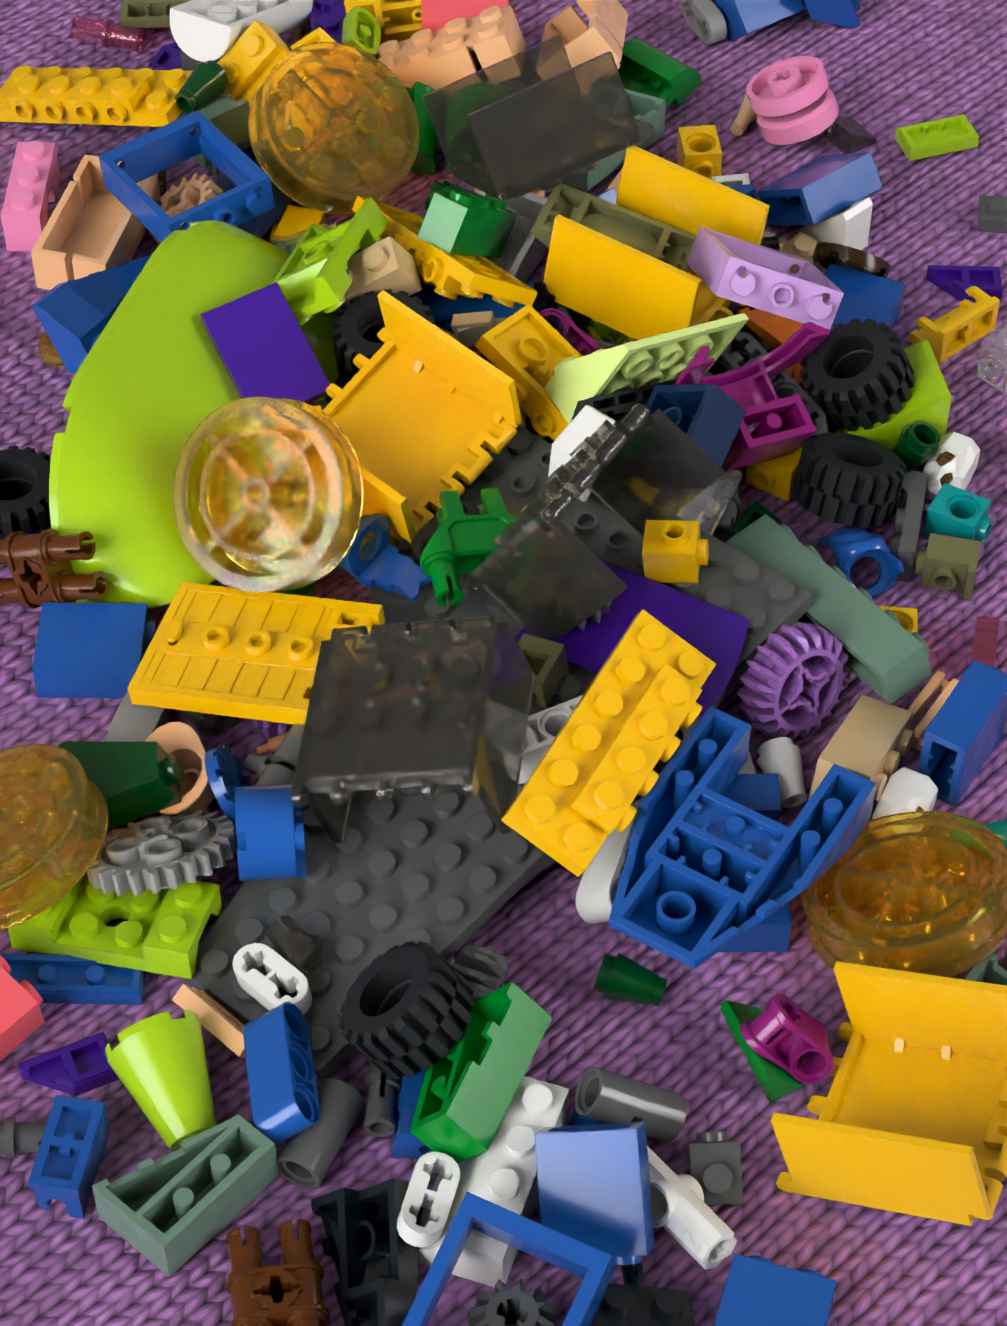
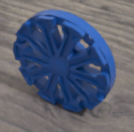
(224, 775)

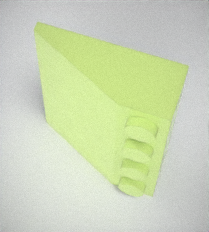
(637, 362)

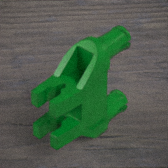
(461, 541)

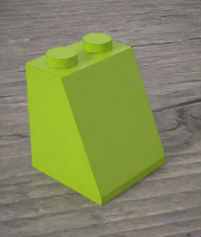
(928, 401)

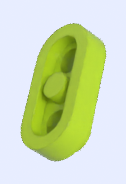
(361, 30)

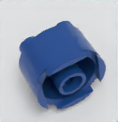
(269, 833)

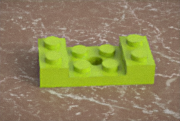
(316, 269)
(156, 938)

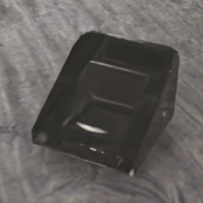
(849, 135)

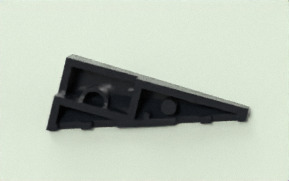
(370, 1257)

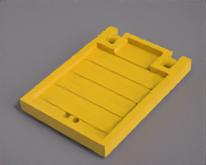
(241, 651)

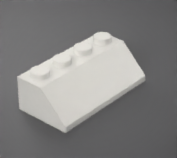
(505, 1177)

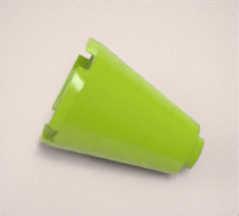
(166, 1074)

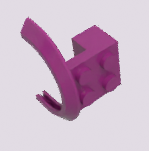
(770, 424)

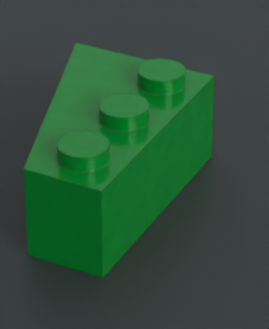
(467, 223)
(478, 1078)

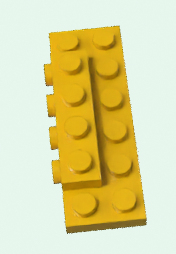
(92, 96)
(449, 272)
(528, 353)
(611, 744)

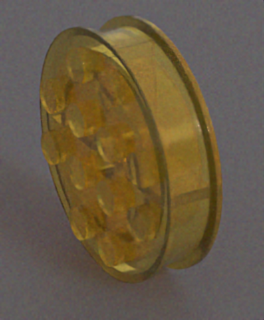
(333, 127)
(268, 494)
(48, 828)
(913, 896)

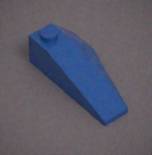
(81, 308)

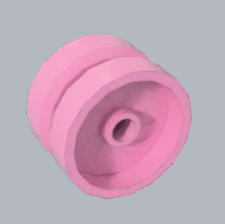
(792, 100)

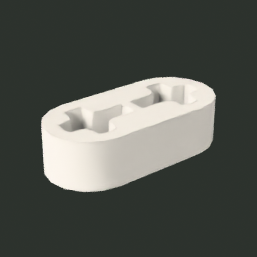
(279, 973)
(419, 1196)

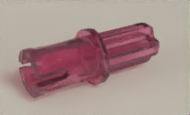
(108, 33)

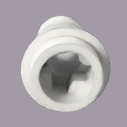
(784, 758)

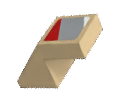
(471, 326)

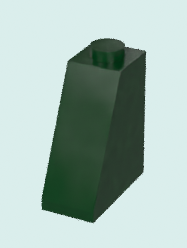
(131, 777)

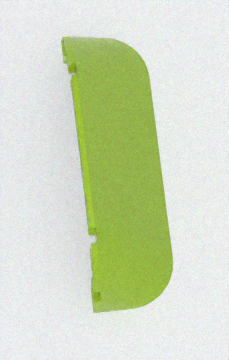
(142, 399)

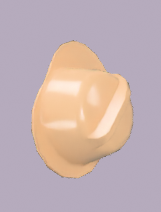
(185, 744)

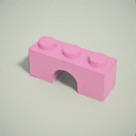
(31, 186)

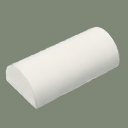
(211, 27)

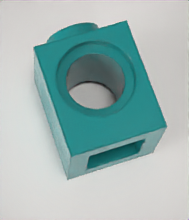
(958, 515)

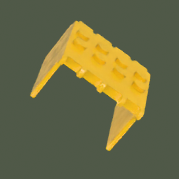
(630, 287)
(421, 417)
(912, 1101)

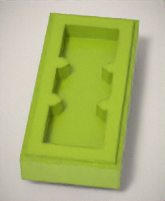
(936, 137)

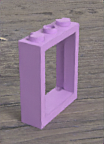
(763, 278)

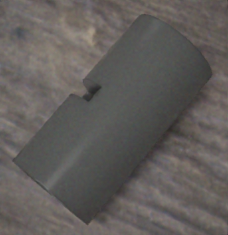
(621, 1099)
(311, 1152)

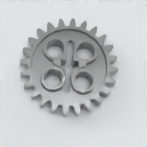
(163, 852)

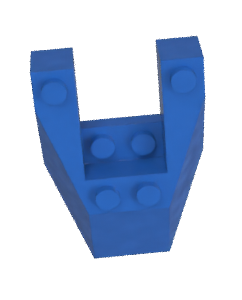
(713, 868)

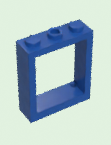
(171, 146)
(525, 1235)

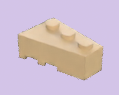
(868, 743)

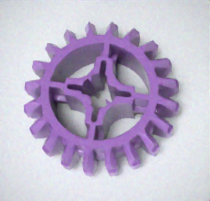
(794, 681)

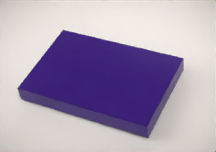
(265, 347)

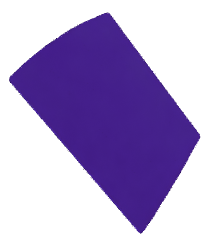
(703, 625)

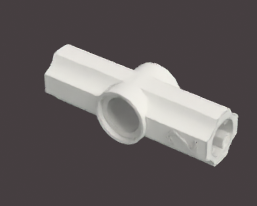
(681, 1210)

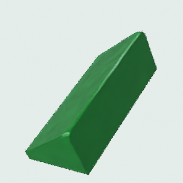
(770, 1076)

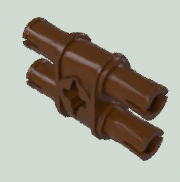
(44, 569)
(295, 1280)

